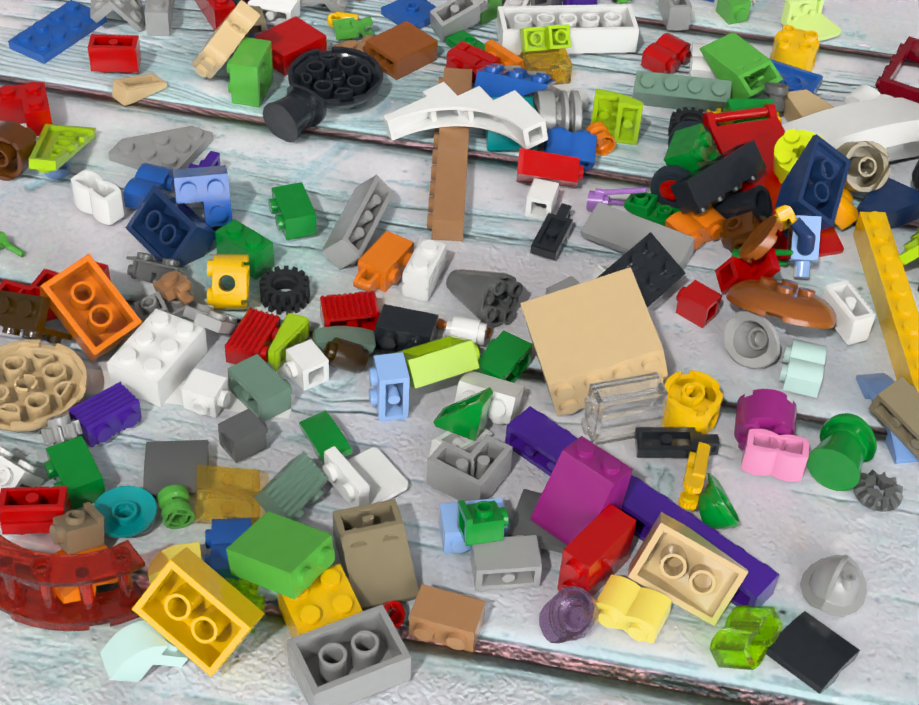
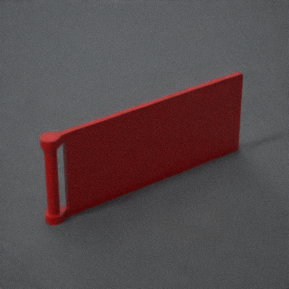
(766, 135)

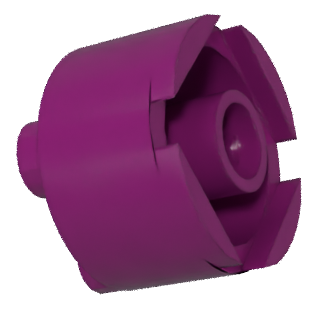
(764, 410)

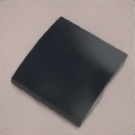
(812, 652)

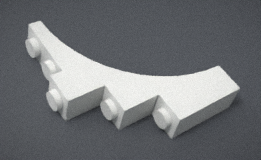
(475, 108)

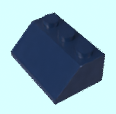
(170, 228)

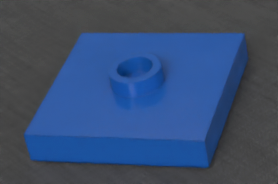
(414, 11)

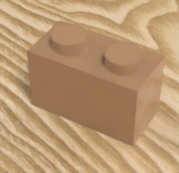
(446, 618)

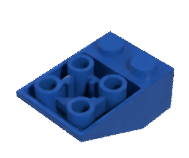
(499, 81)

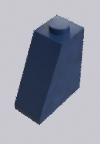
(895, 199)

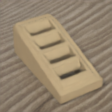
(135, 88)

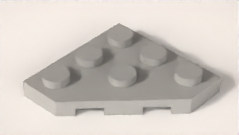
(166, 148)

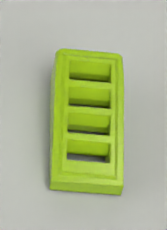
(292, 332)

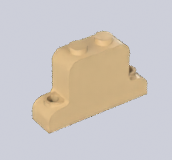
(225, 40)

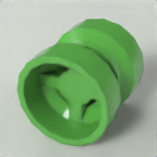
(175, 507)

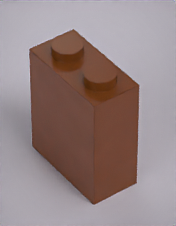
(402, 49)

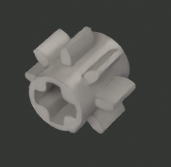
(61, 429)

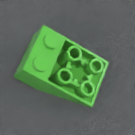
(741, 63)

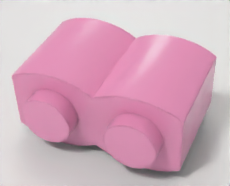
(775, 455)

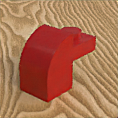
(737, 270)

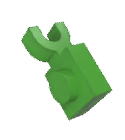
(349, 28)

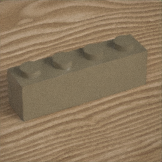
(899, 411)

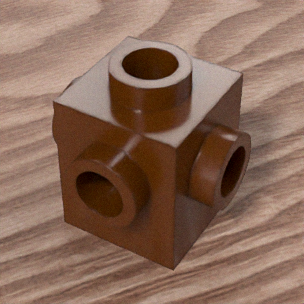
(737, 230)

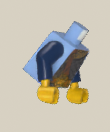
(802, 238)

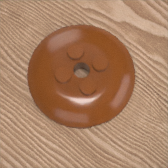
(783, 301)

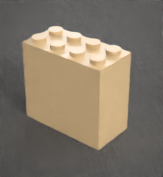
(592, 336)

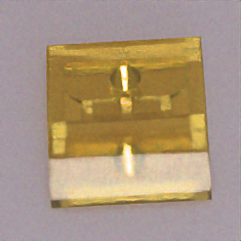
(226, 493)

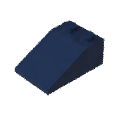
(816, 182)

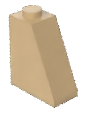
(801, 104)

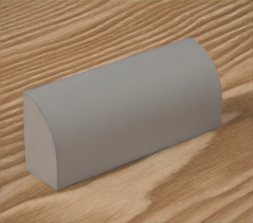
(624, 230)

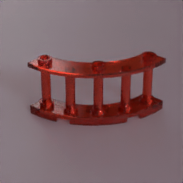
(42, 606)

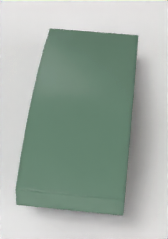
(353, 334)

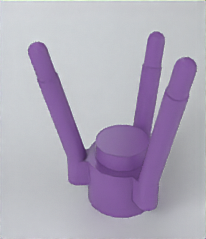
(601, 195)

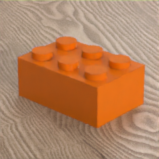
(90, 307)

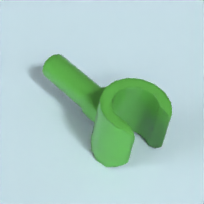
(4, 242)

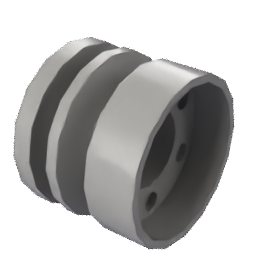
(561, 113)

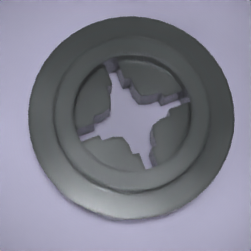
(872, 498)

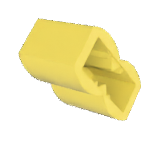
(633, 608)

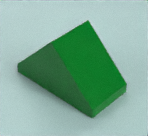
(466, 416)

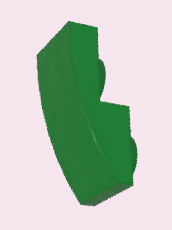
(647, 207)
(324, 434)

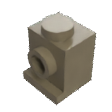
(78, 529)

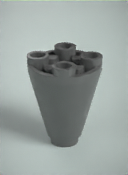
(486, 294)

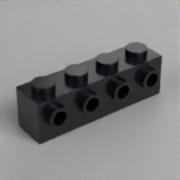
(718, 177)

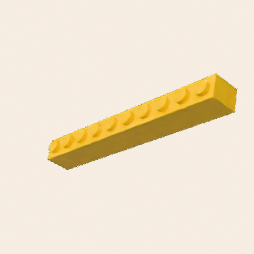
(890, 293)

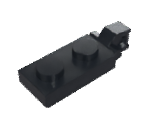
(553, 233)
(671, 442)

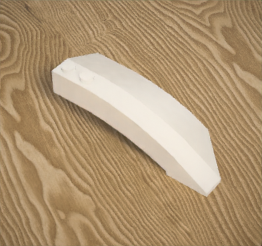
(881, 120)

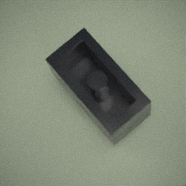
(404, 328)

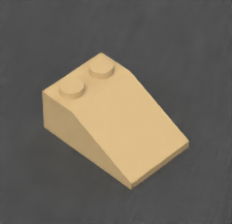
(686, 569)

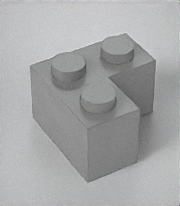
(468, 474)

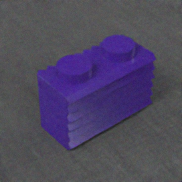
(106, 414)

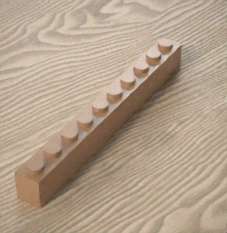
(450, 173)

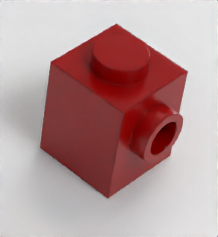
(698, 303)

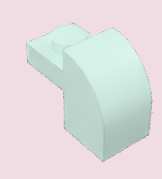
(135, 650)

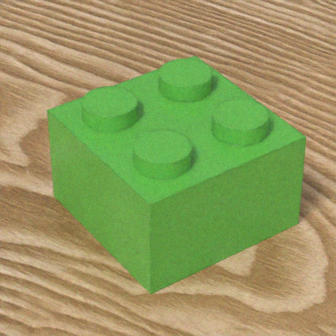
(250, 72)

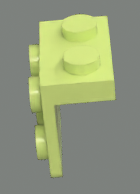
(808, 16)

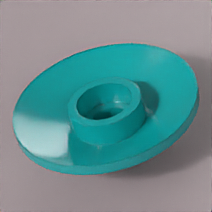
(128, 502)

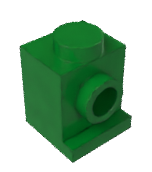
(481, 522)

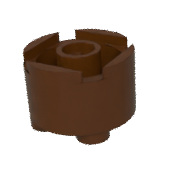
(15, 149)

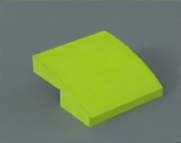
(619, 114)

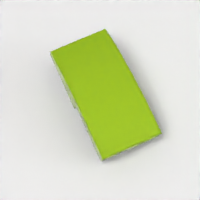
(545, 38)

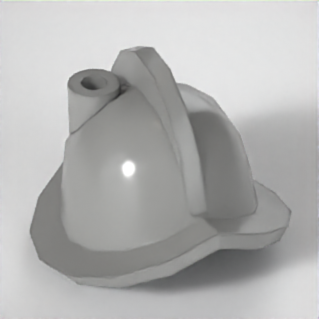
(751, 340)
(834, 585)

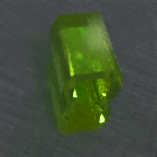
(745, 637)

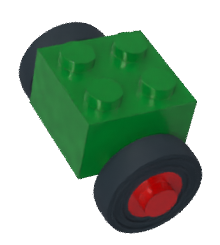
(688, 149)

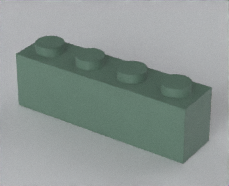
(680, 91)

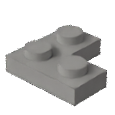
(207, 318)

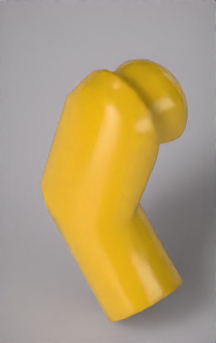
(340, 15)

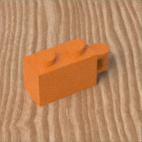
(383, 263)

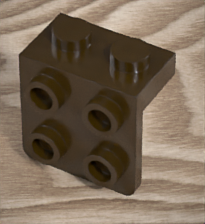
(27, 315)

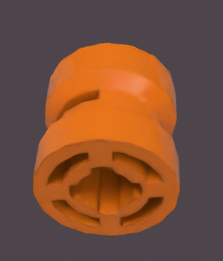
(605, 141)

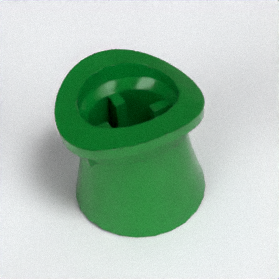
(843, 449)

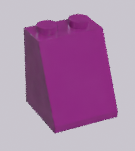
(580, 489)

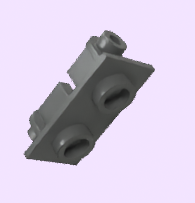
(145, 267)

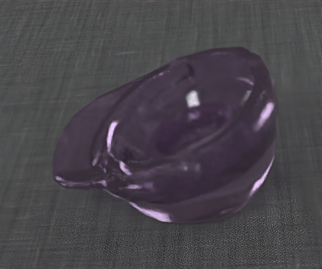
(569, 615)

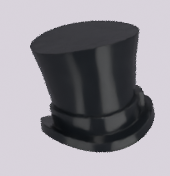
(293, 113)

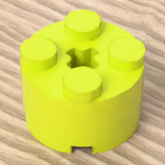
(788, 151)

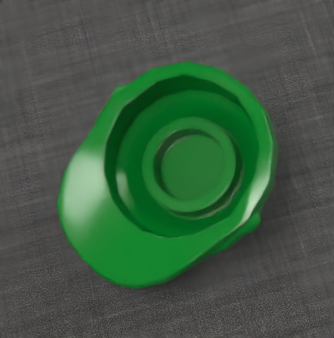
(716, 507)

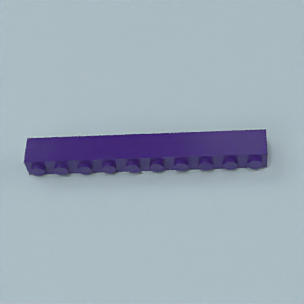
(542, 443)

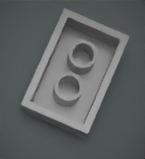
(349, 659)

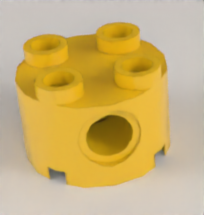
(795, 47)
(220, 296)
(692, 401)

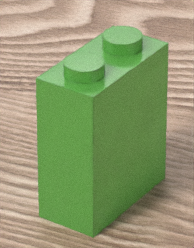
(281, 554)

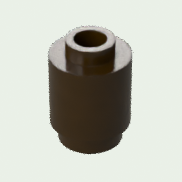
(346, 355)

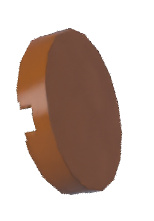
(761, 239)

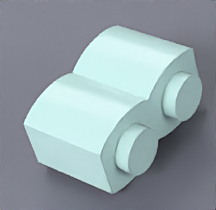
(803, 368)

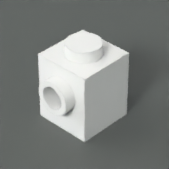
(307, 365)
(205, 393)

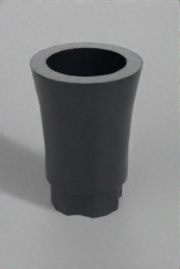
(754, 199)

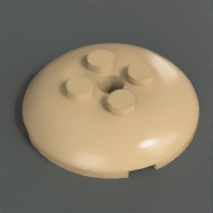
(38, 383)

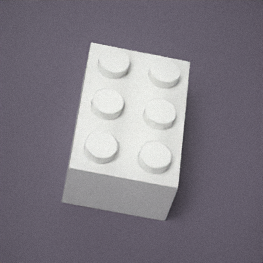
(158, 356)

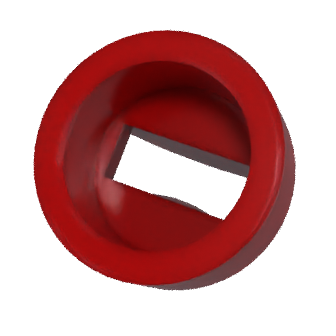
(397, 614)

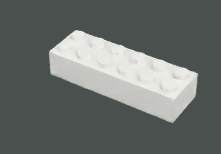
(592, 27)

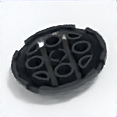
(338, 76)

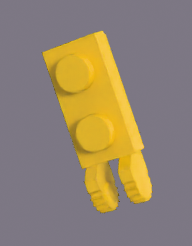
(694, 476)

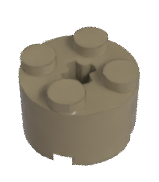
(868, 165)

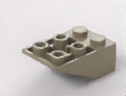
(375, 553)

